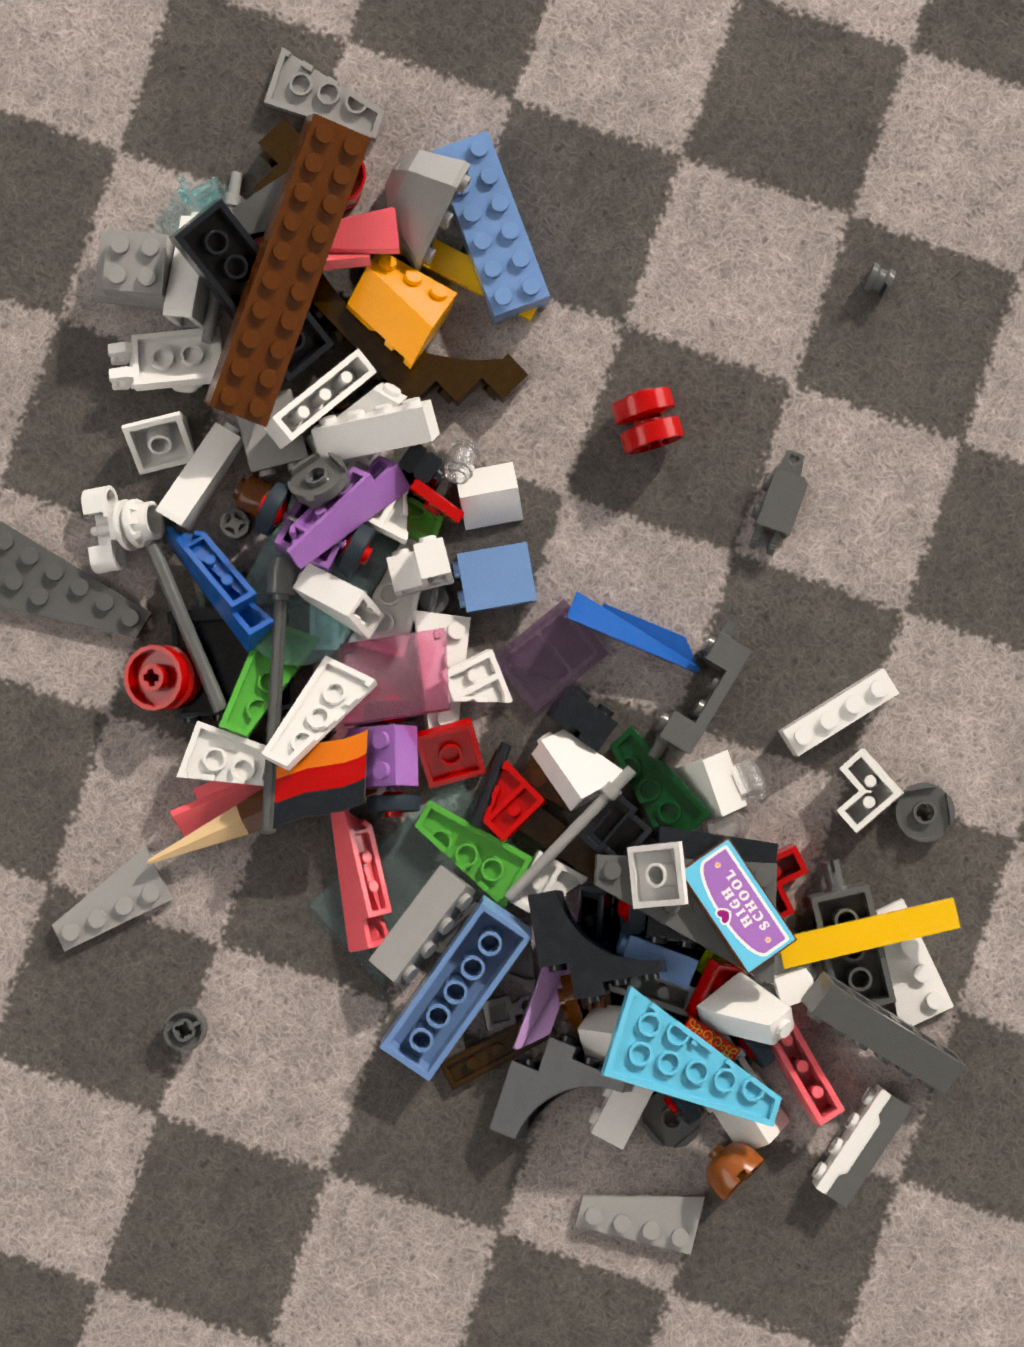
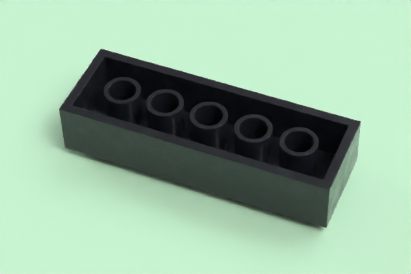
(223, 259)

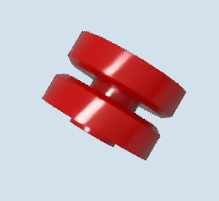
(161, 678)

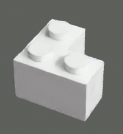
(420, 569)
(875, 791)
(788, 984)

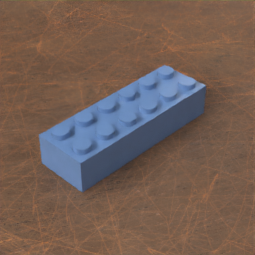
(495, 233)
(456, 988)

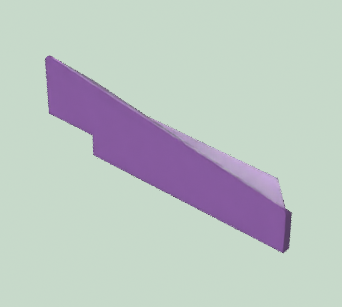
(338, 517)

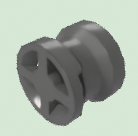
(879, 280)
(232, 520)

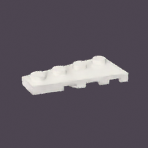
(222, 757)
(914, 977)

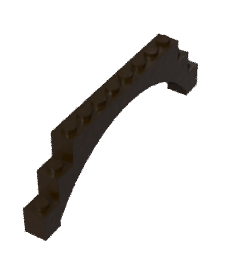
(453, 376)

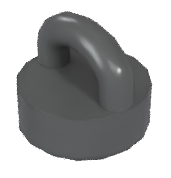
(434, 600)

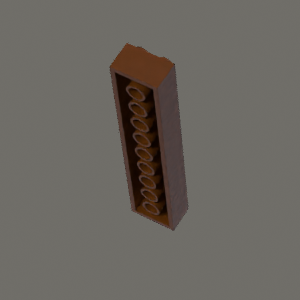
(287, 269)

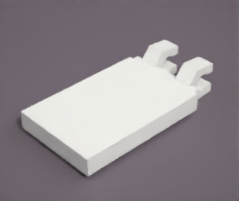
(164, 360)

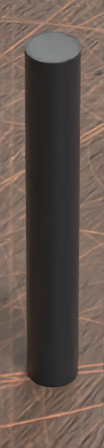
(490, 783)

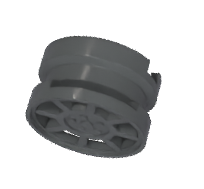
(185, 1028)

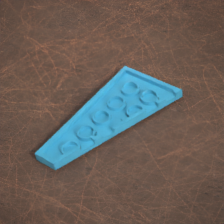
(669, 1058)

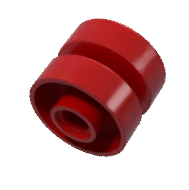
(645, 412)

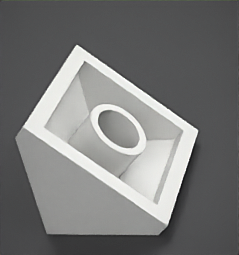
(159, 442)
(490, 497)
(712, 783)
(657, 875)
(597, 1031)
(752, 1132)

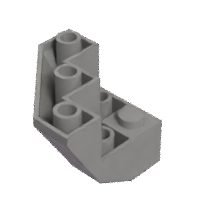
(422, 195)

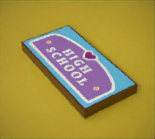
(737, 906)

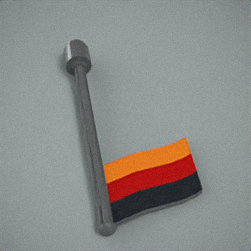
(332, 772)

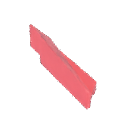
(360, 237)
(212, 800)
(360, 881)

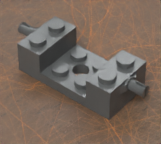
(724, 656)

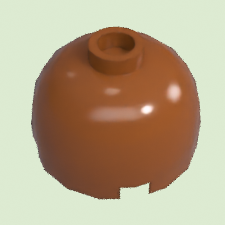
(731, 1167)

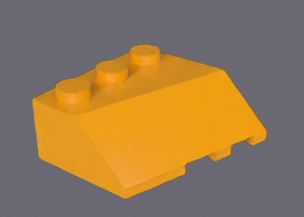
(400, 305)

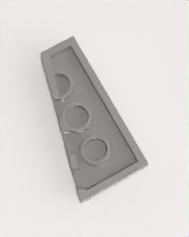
(304, 91)
(118, 899)
(652, 1220)

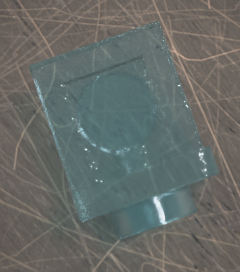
(202, 194)

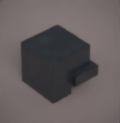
(615, 828)

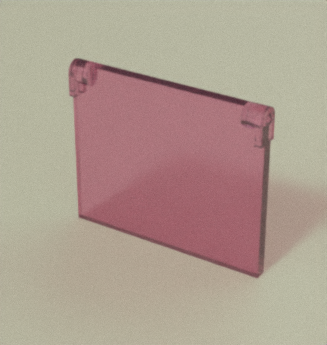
(408, 673)

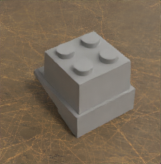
(133, 269)

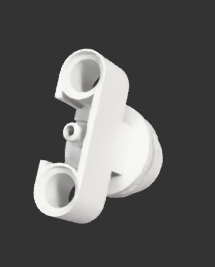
(119, 527)

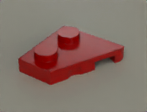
(511, 804)

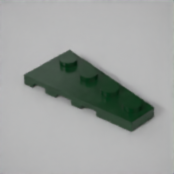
(657, 786)

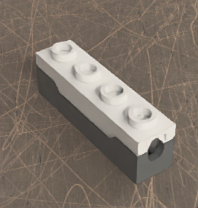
(860, 1145)

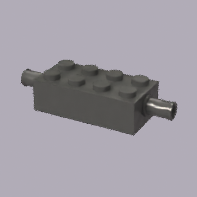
(839, 903)

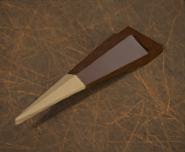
(234, 823)

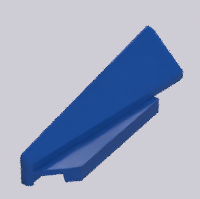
(221, 585)
(632, 632)

